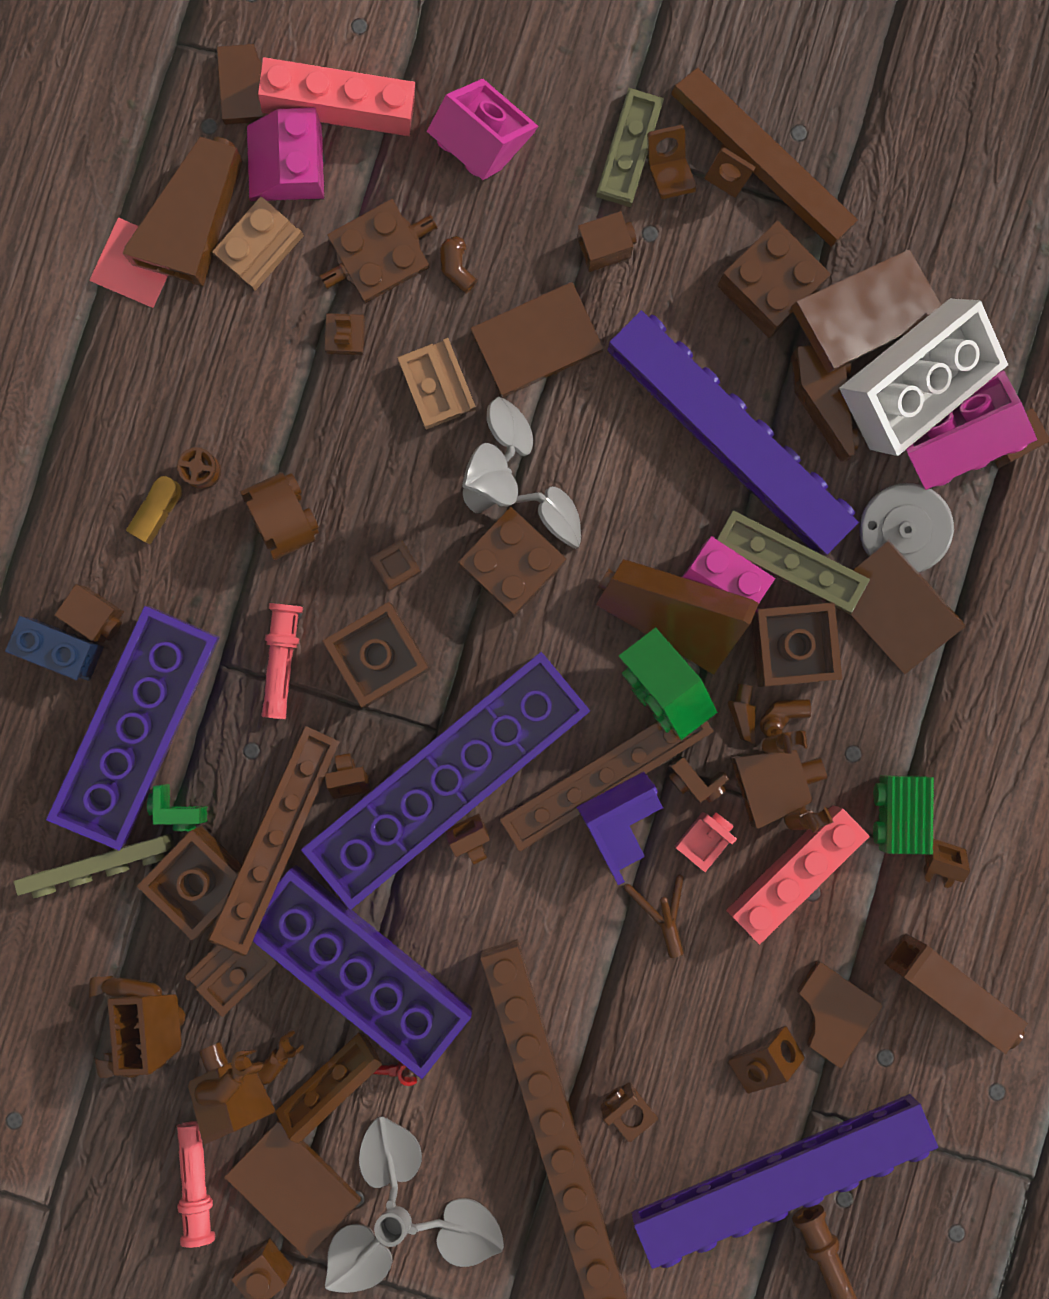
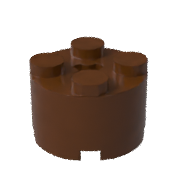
(279, 514)

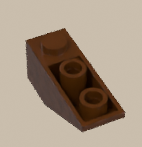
(824, 401)

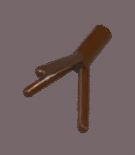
(669, 914)

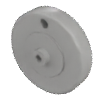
(912, 520)

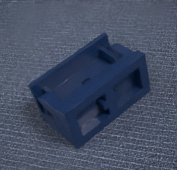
(54, 648)

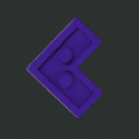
(610, 818)

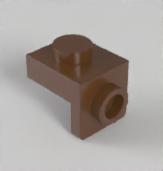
(687, 780)

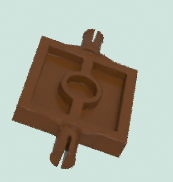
(378, 251)

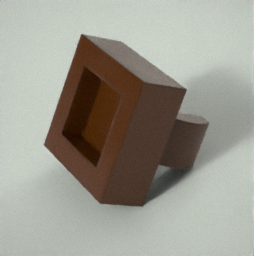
(344, 334)
(347, 779)
(468, 838)
(948, 862)

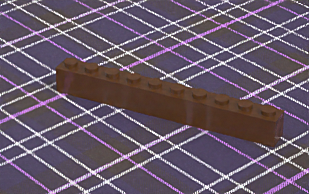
(552, 1122)

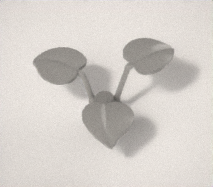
(491, 481)
(357, 1257)

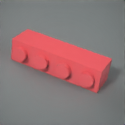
(338, 95)
(797, 875)

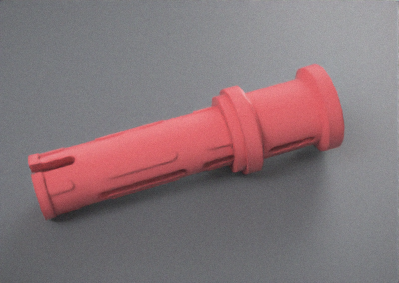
(281, 641)
(195, 1200)

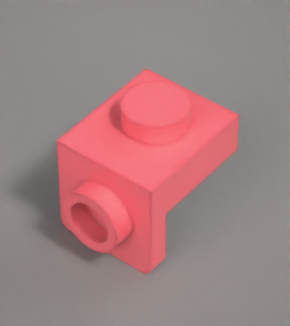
(706, 840)

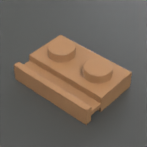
(258, 243)
(436, 383)

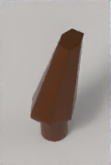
(744, 713)

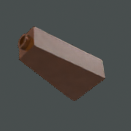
(188, 214)
(692, 616)
(957, 993)

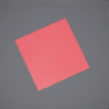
(119, 275)

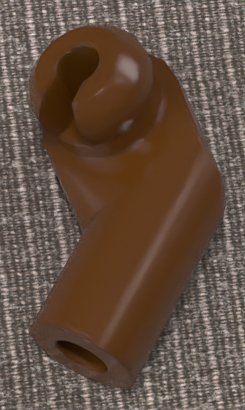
(451, 264)
(780, 713)

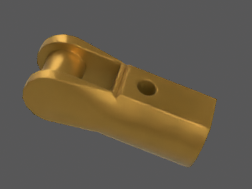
(155, 510)

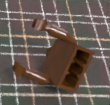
(777, 783)
(142, 1026)
(234, 1092)

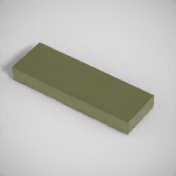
(629, 147)

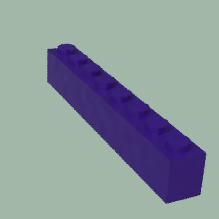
(732, 434)
(783, 1181)

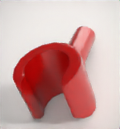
(396, 1071)

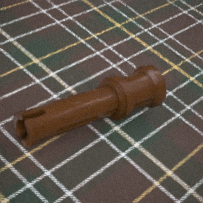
(823, 1248)

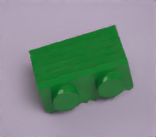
(904, 814)

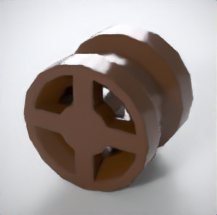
(191, 465)

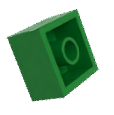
(666, 685)

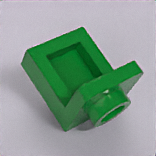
(182, 817)

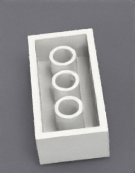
(924, 376)

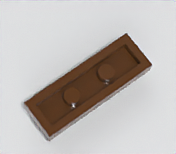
(328, 1088)

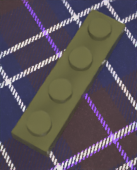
(794, 562)
(81, 870)

